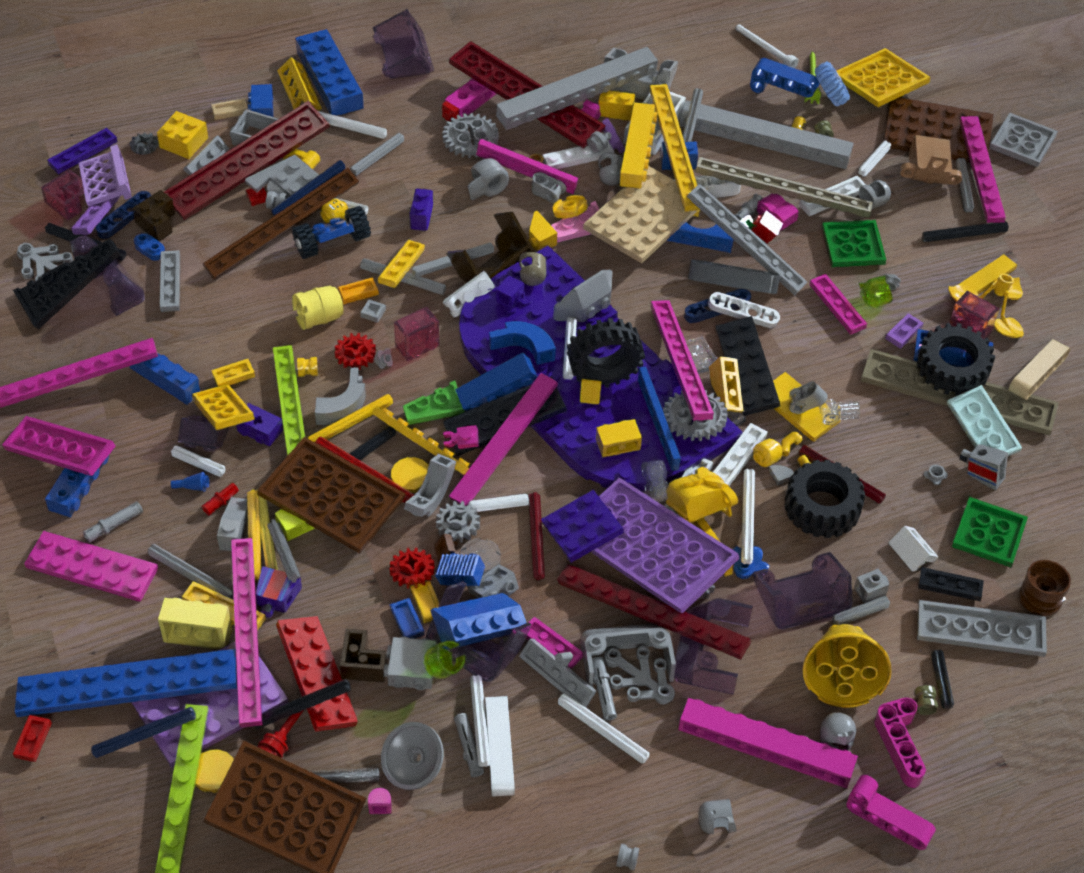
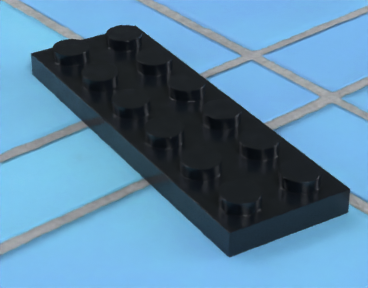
(741, 342)
(493, 414)

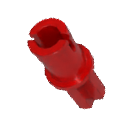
(219, 499)

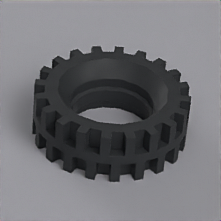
(609, 368)
(948, 376)

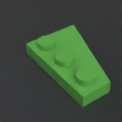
(439, 405)

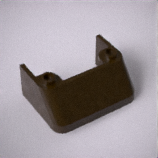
(510, 243)

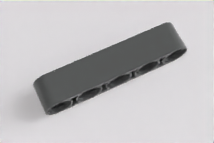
(734, 276)

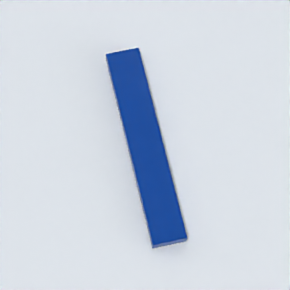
(659, 419)

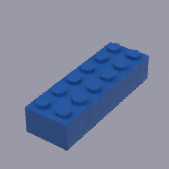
(329, 73)

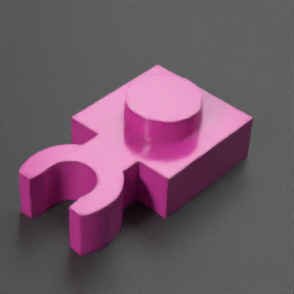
(464, 438)

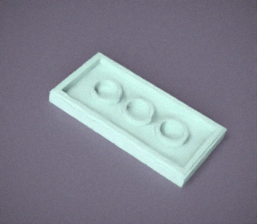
(983, 421)

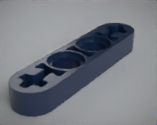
(108, 227)
(703, 314)

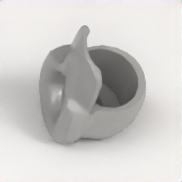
(488, 178)

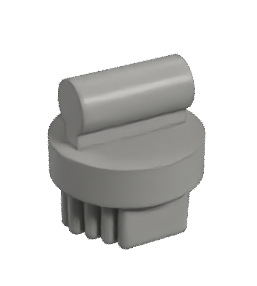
(598, 141)

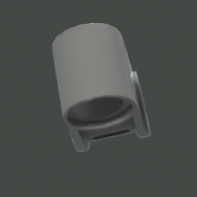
(546, 188)
(807, 396)

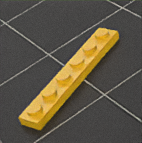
(416, 436)

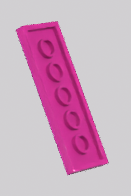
(59, 445)
(91, 566)

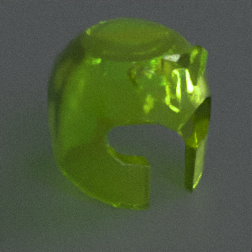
(876, 292)
(439, 660)

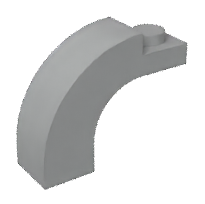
(335, 408)
(433, 488)

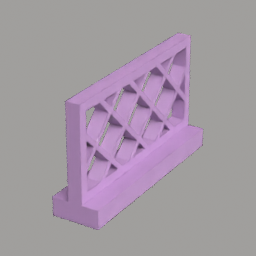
(117, 173)

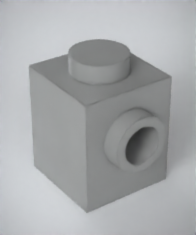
(871, 585)

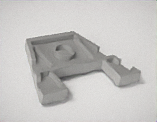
(287, 175)

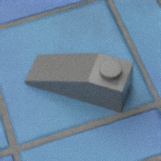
(232, 523)

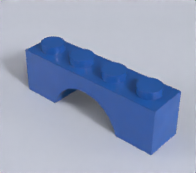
(709, 238)

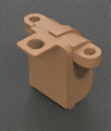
(930, 162)

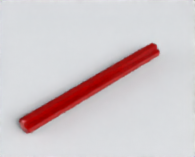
(338, 451)

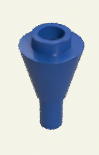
(195, 482)

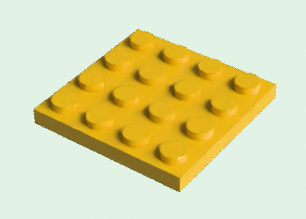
(882, 77)

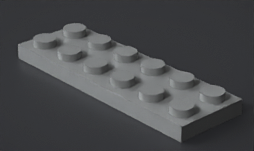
(981, 628)

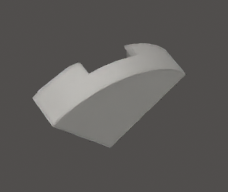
(780, 473)

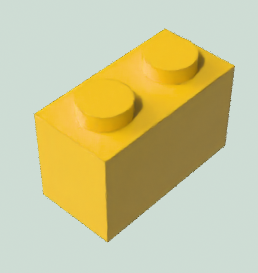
(616, 105)
(618, 438)

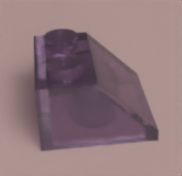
(198, 431)

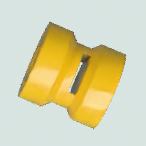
(307, 366)

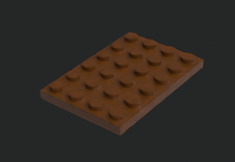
(933, 120)
(331, 494)
(285, 810)

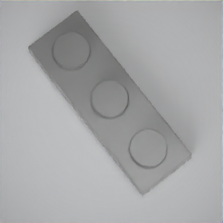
(210, 152)

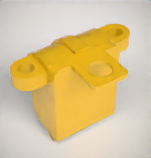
(700, 495)

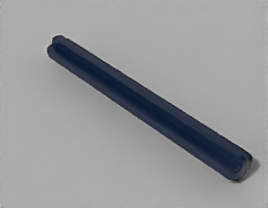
(326, 175)
(143, 732)

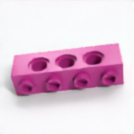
(470, 97)

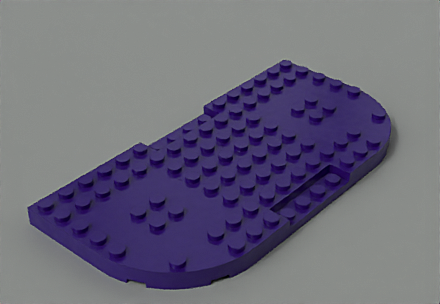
(574, 431)

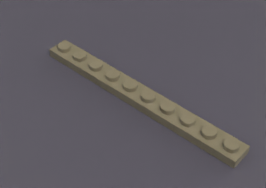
(784, 187)

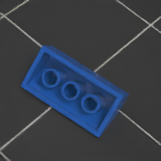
(478, 619)

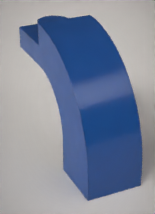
(526, 336)

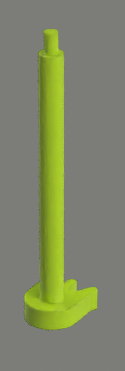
(816, 96)

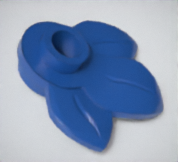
(744, 571)

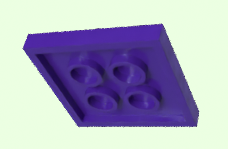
(582, 526)

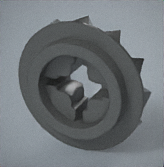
(141, 148)

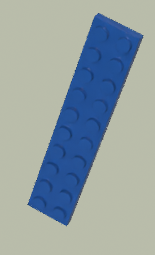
(126, 682)

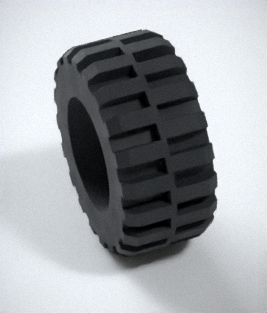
(827, 478)

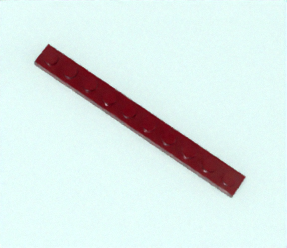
(654, 611)

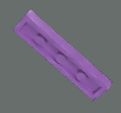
(93, 216)

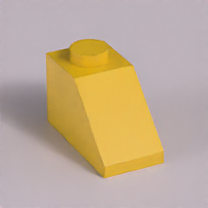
(541, 233)

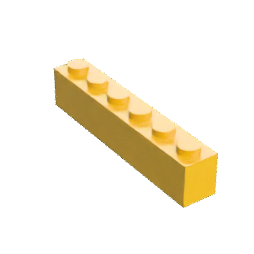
(637, 145)

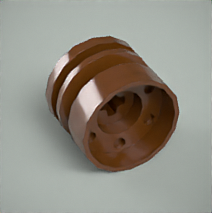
(1044, 587)

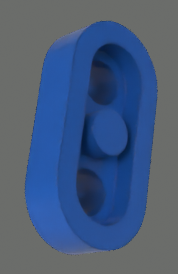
(148, 246)

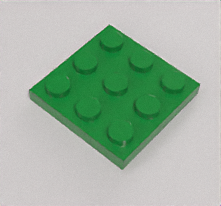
(853, 243)
(990, 532)

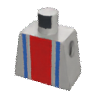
(986, 465)

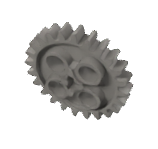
(458, 137)
(680, 418)

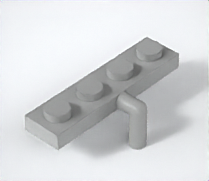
(557, 672)

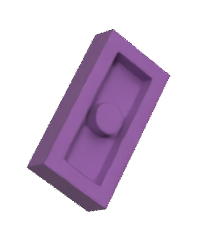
(615, 140)
(904, 331)

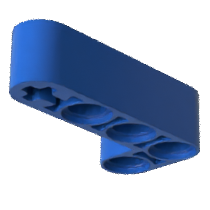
(784, 77)

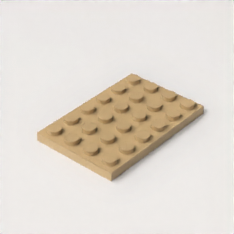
(641, 218)

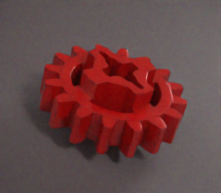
(355, 351)
(412, 568)

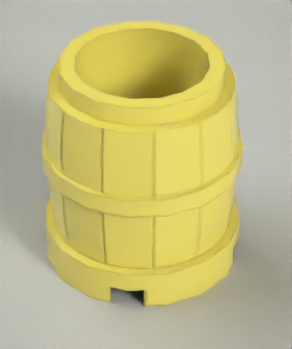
(317, 306)

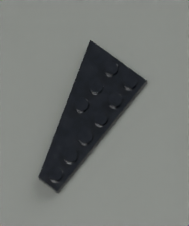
(58, 286)

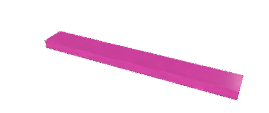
(503, 440)

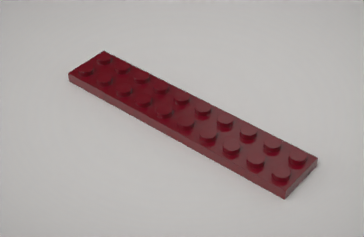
(510, 83)
(246, 159)

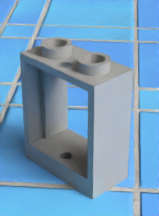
(247, 119)

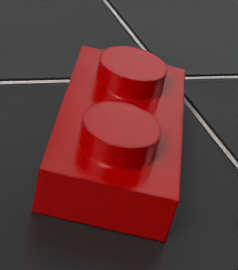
(32, 738)

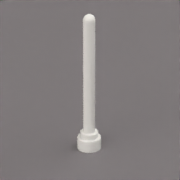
(788, 60)

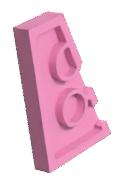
(573, 227)

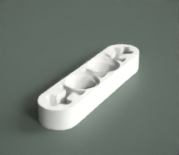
(744, 307)

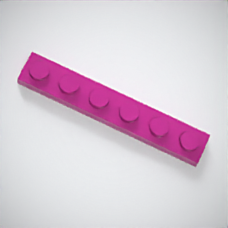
(523, 164)

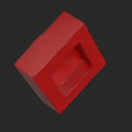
(449, 111)
(256, 198)

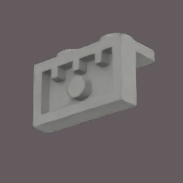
(494, 582)

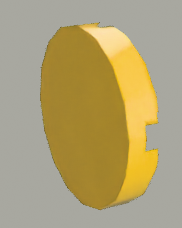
(571, 207)
(409, 473)
(212, 770)

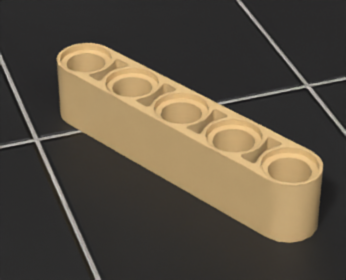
(1039, 369)

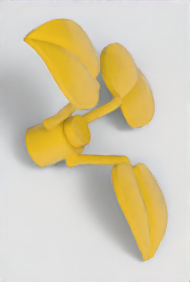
(1006, 287)

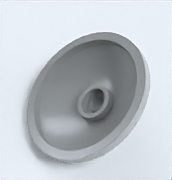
(401, 753)

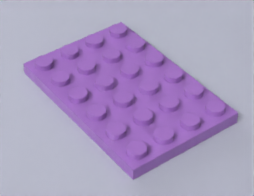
(222, 713)

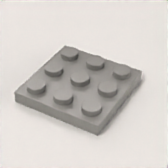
(1023, 139)

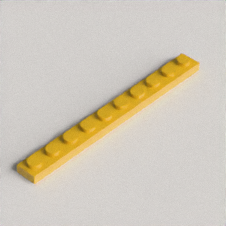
(674, 144)

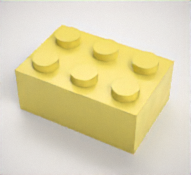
(195, 623)

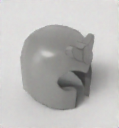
(838, 729)

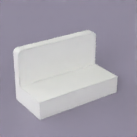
(912, 548)

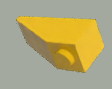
(726, 383)

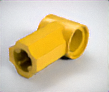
(311, 158)

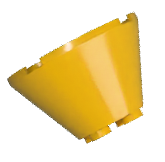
(846, 667)

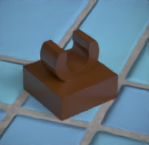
(445, 545)

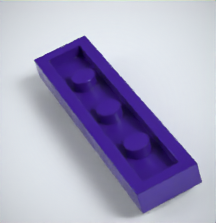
(82, 150)

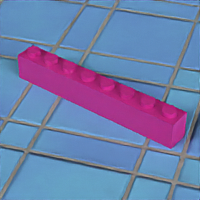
(768, 742)

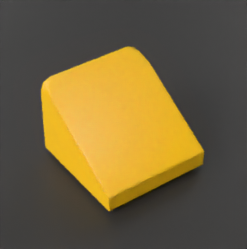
(590, 391)

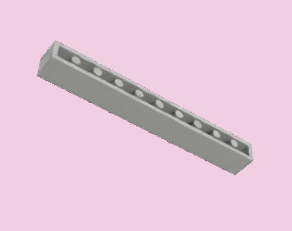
(576, 88)
(770, 135)

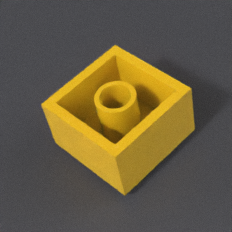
(182, 135)

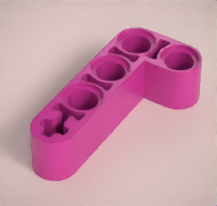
(909, 767)
(888, 815)

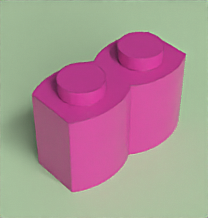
(779, 208)

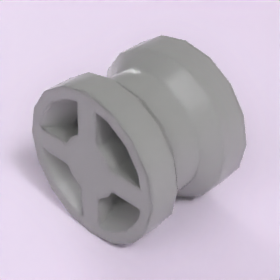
(627, 857)

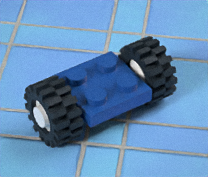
(355, 224)

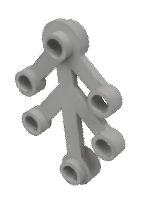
(28, 252)
(640, 678)

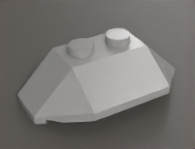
(586, 298)

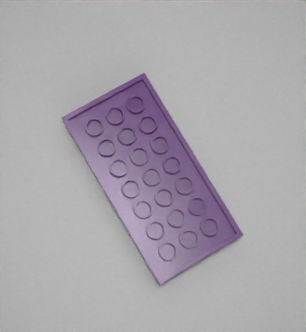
(661, 548)

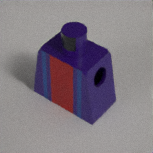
(275, 591)

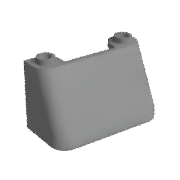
(641, 87)

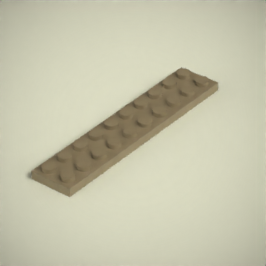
(904, 377)

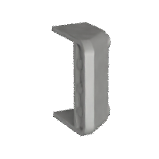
(599, 640)

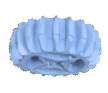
(832, 84)

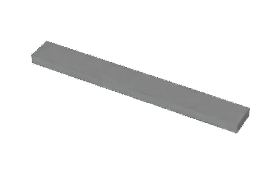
(746, 238)

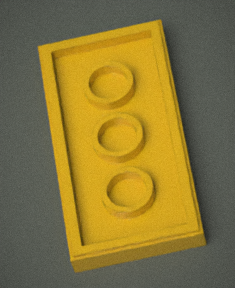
(222, 407)
(809, 422)

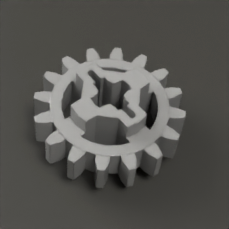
(458, 521)

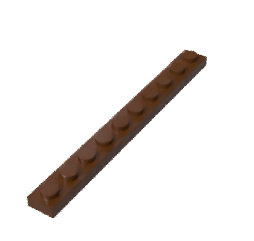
(280, 223)

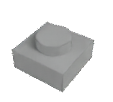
(373, 311)

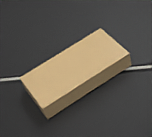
(229, 109)

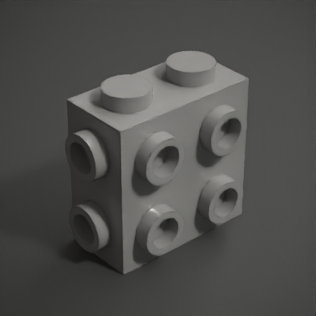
(407, 663)

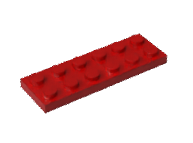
(314, 670)

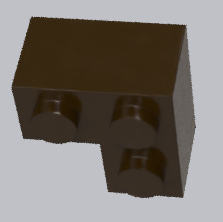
(154, 215)
(359, 661)

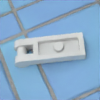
(476, 287)

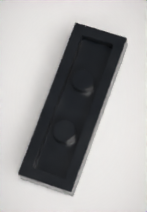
(951, 584)

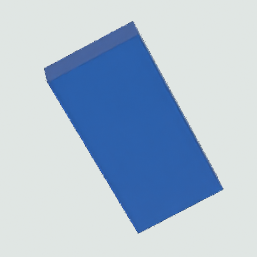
(407, 619)

